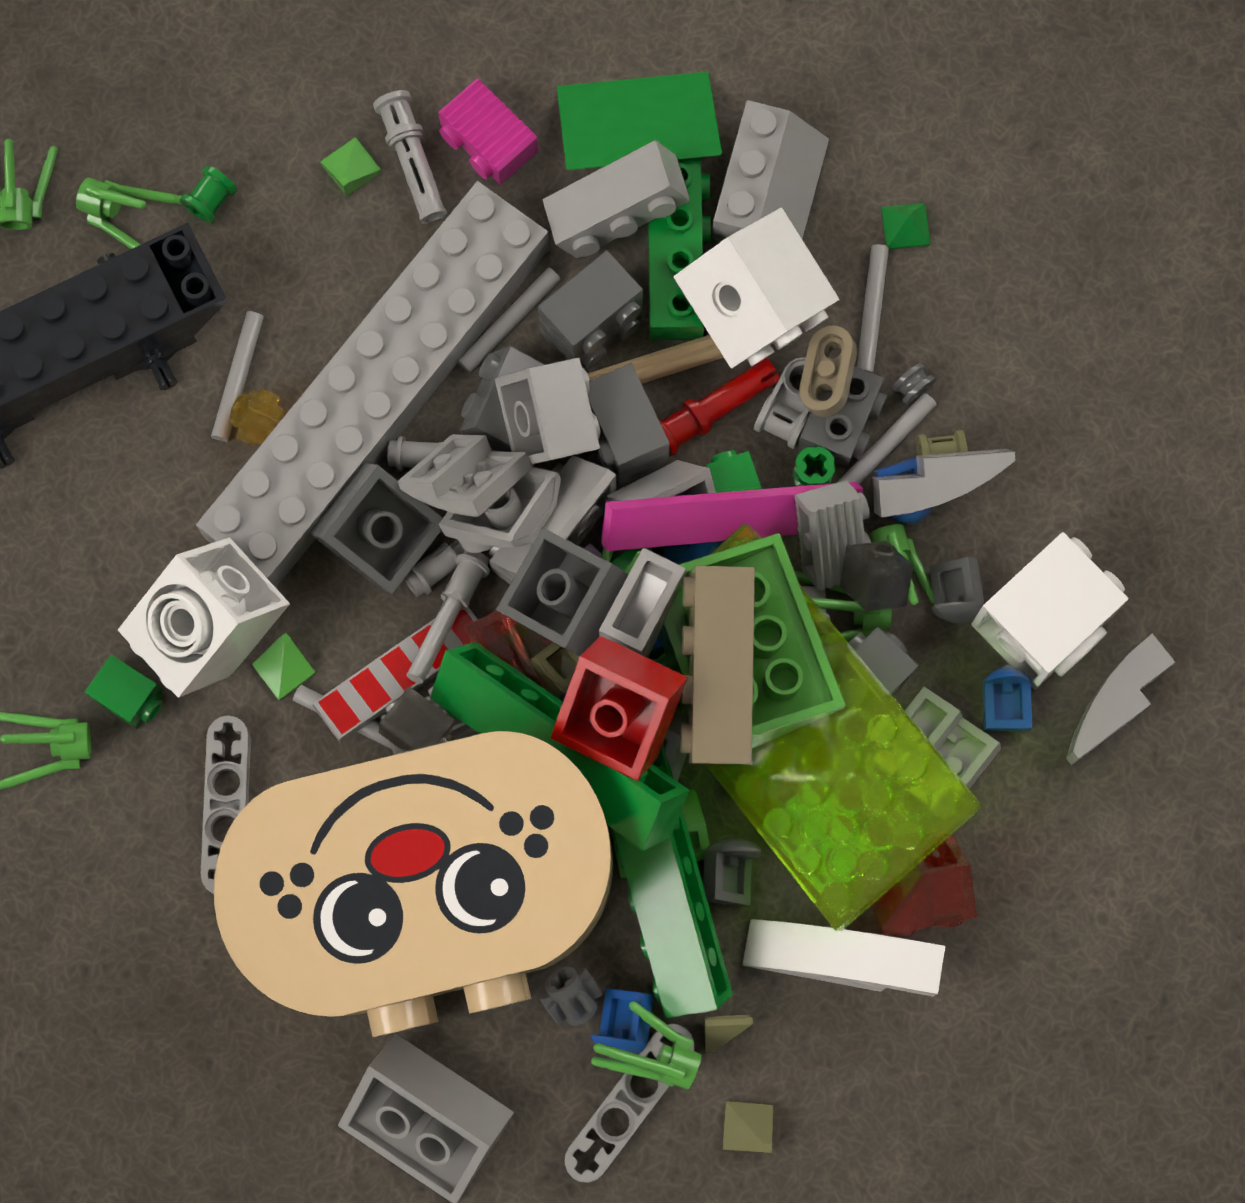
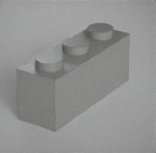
(616, 200)

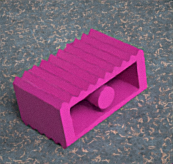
(487, 132)

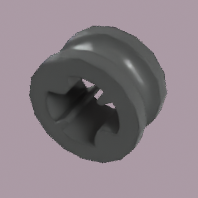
(913, 383)

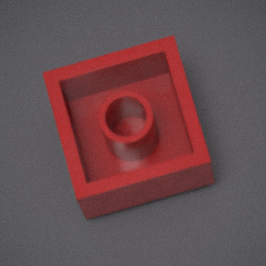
(618, 707)

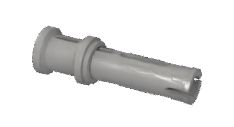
(405, 134)

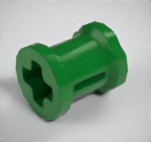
(208, 194)
(810, 458)

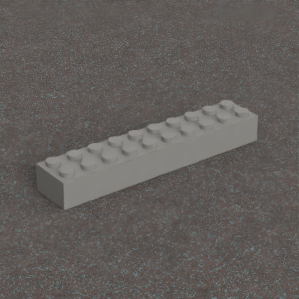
(377, 380)

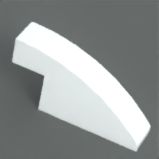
(844, 956)

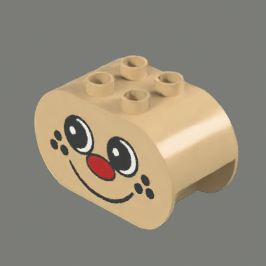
(415, 880)

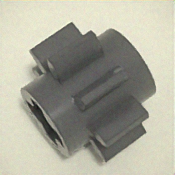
(571, 996)

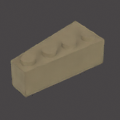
(719, 664)

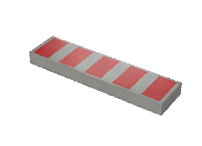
(384, 681)

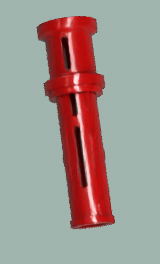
(697, 416)

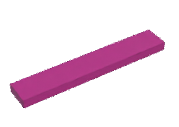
(701, 517)

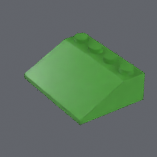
(789, 662)

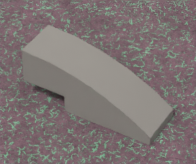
(937, 480)
(643, 603)
(1119, 697)

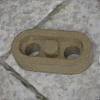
(828, 374)

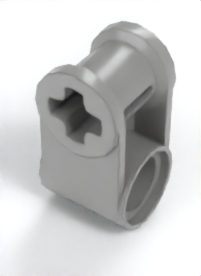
(784, 410)

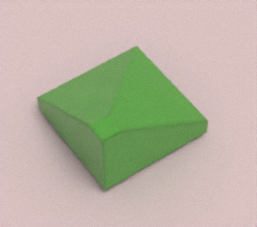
(350, 166)
(283, 667)

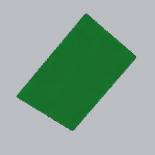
(621, 116)

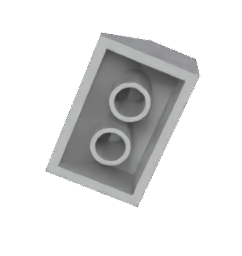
(770, 168)
(577, 511)
(425, 1118)

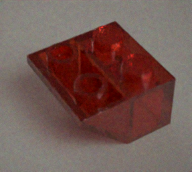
(930, 894)

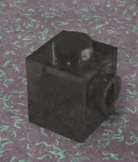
(876, 576)
(415, 723)

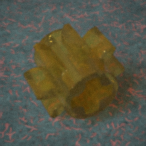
(256, 415)

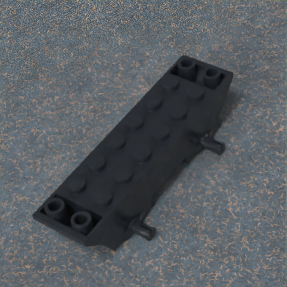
(104, 324)

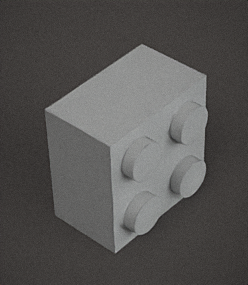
(549, 411)

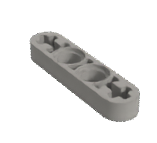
(218, 805)
(632, 1105)

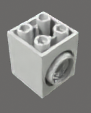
(757, 289)
(1051, 610)
(203, 616)

